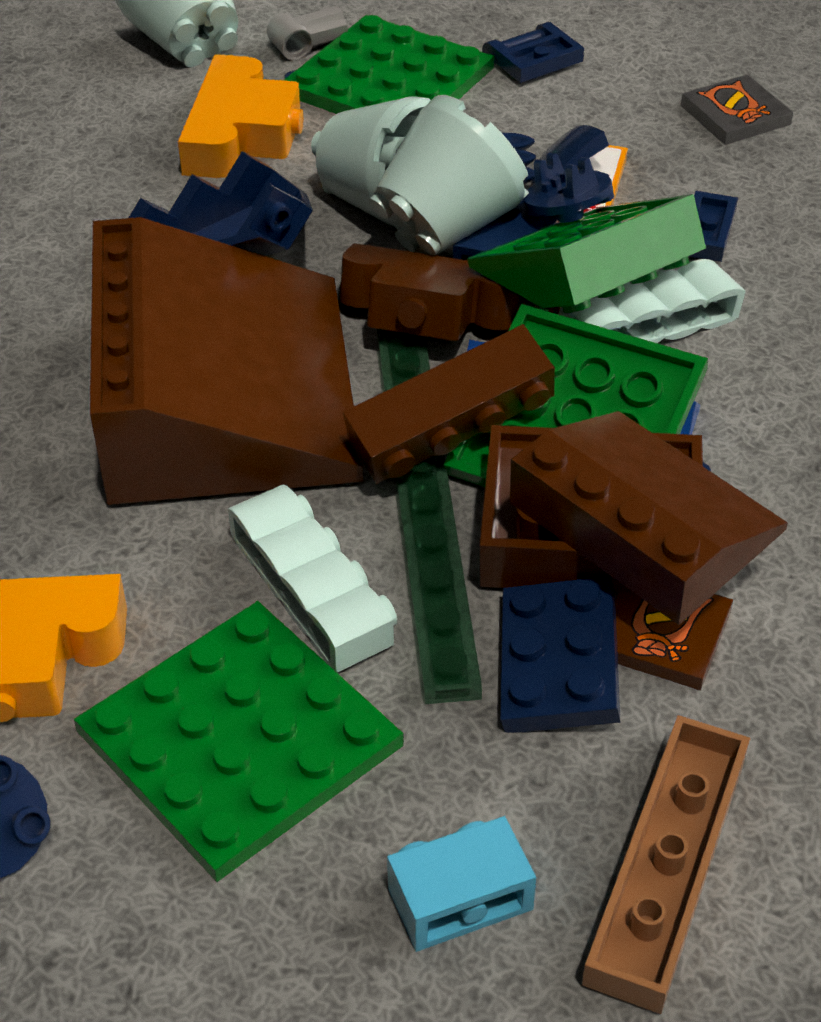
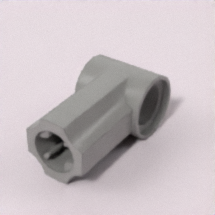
(300, 34)

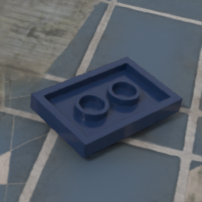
(559, 655)

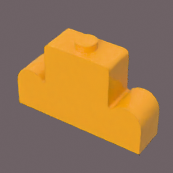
(238, 114)
(48, 624)

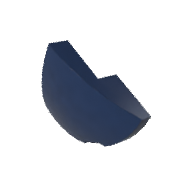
(576, 143)

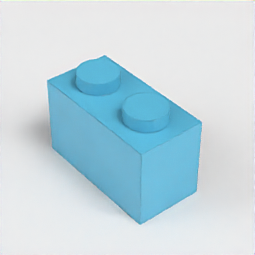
(460, 882)

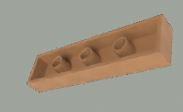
(666, 865)

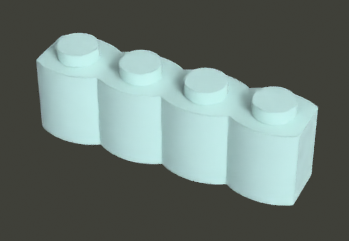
(669, 305)
(313, 577)

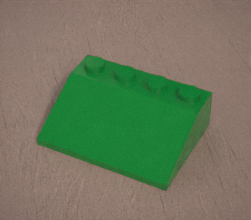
(597, 253)

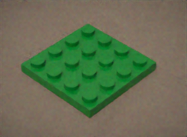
(387, 63)
(595, 376)
(238, 738)

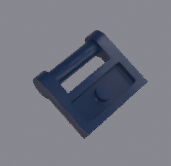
(535, 52)

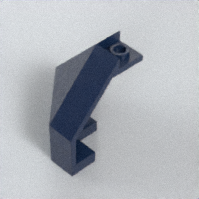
(249, 210)

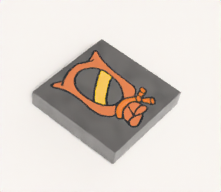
(736, 109)

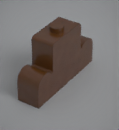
(423, 293)

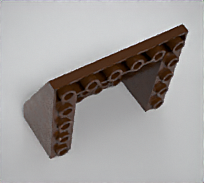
(212, 368)

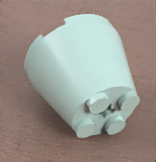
(185, 27)
(359, 147)
(448, 178)

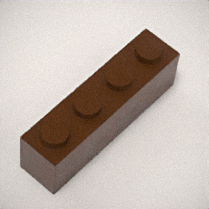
(450, 404)

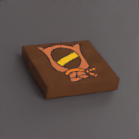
(668, 650)

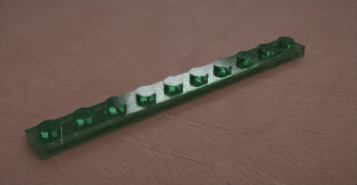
(432, 551)

